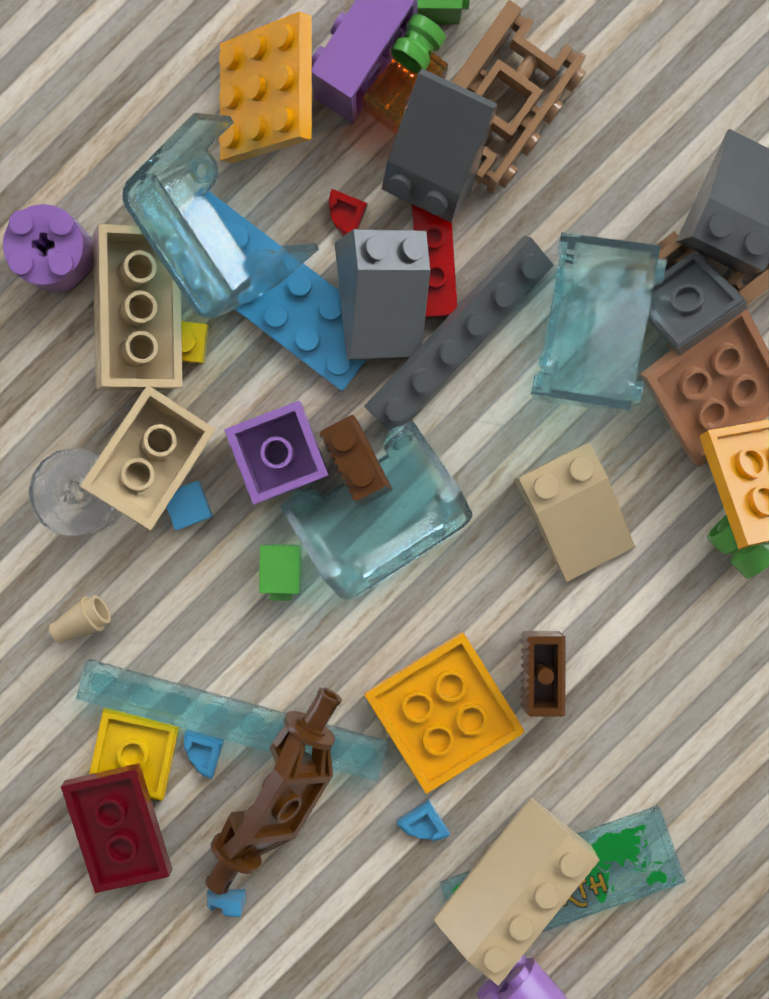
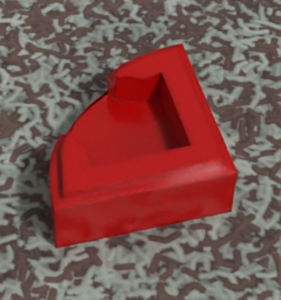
(346, 211)

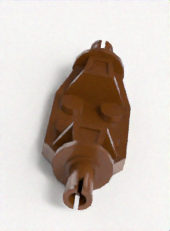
(285, 796)

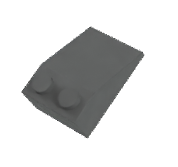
(438, 146)
(733, 207)
(383, 292)

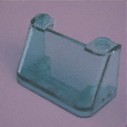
(598, 322)
(368, 543)

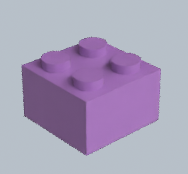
(277, 452)

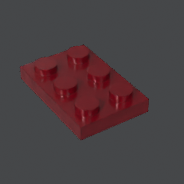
(116, 828)

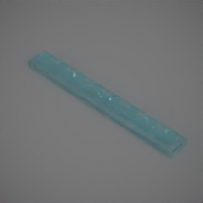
(217, 715)

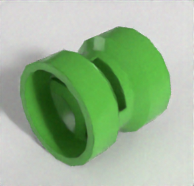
(419, 42)

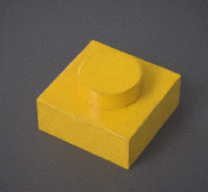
(194, 342)

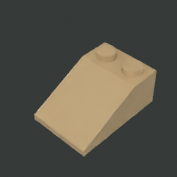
(148, 458)
(576, 511)

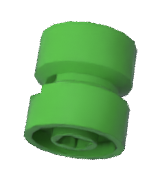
(748, 560)

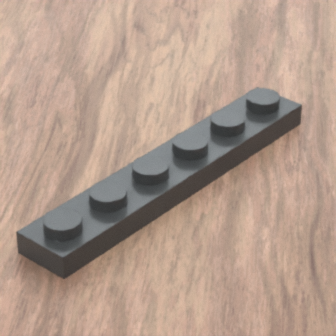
(459, 334)

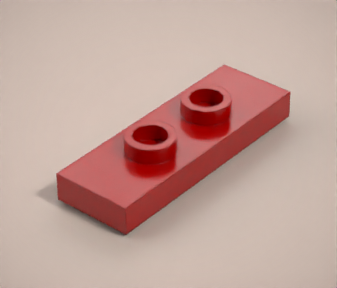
(442, 281)

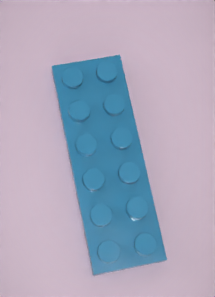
(297, 313)

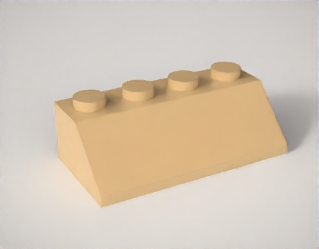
(134, 313)
(515, 890)

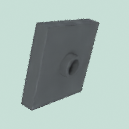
(692, 303)

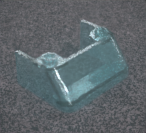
(187, 233)

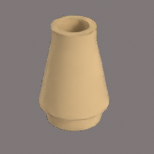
(83, 618)

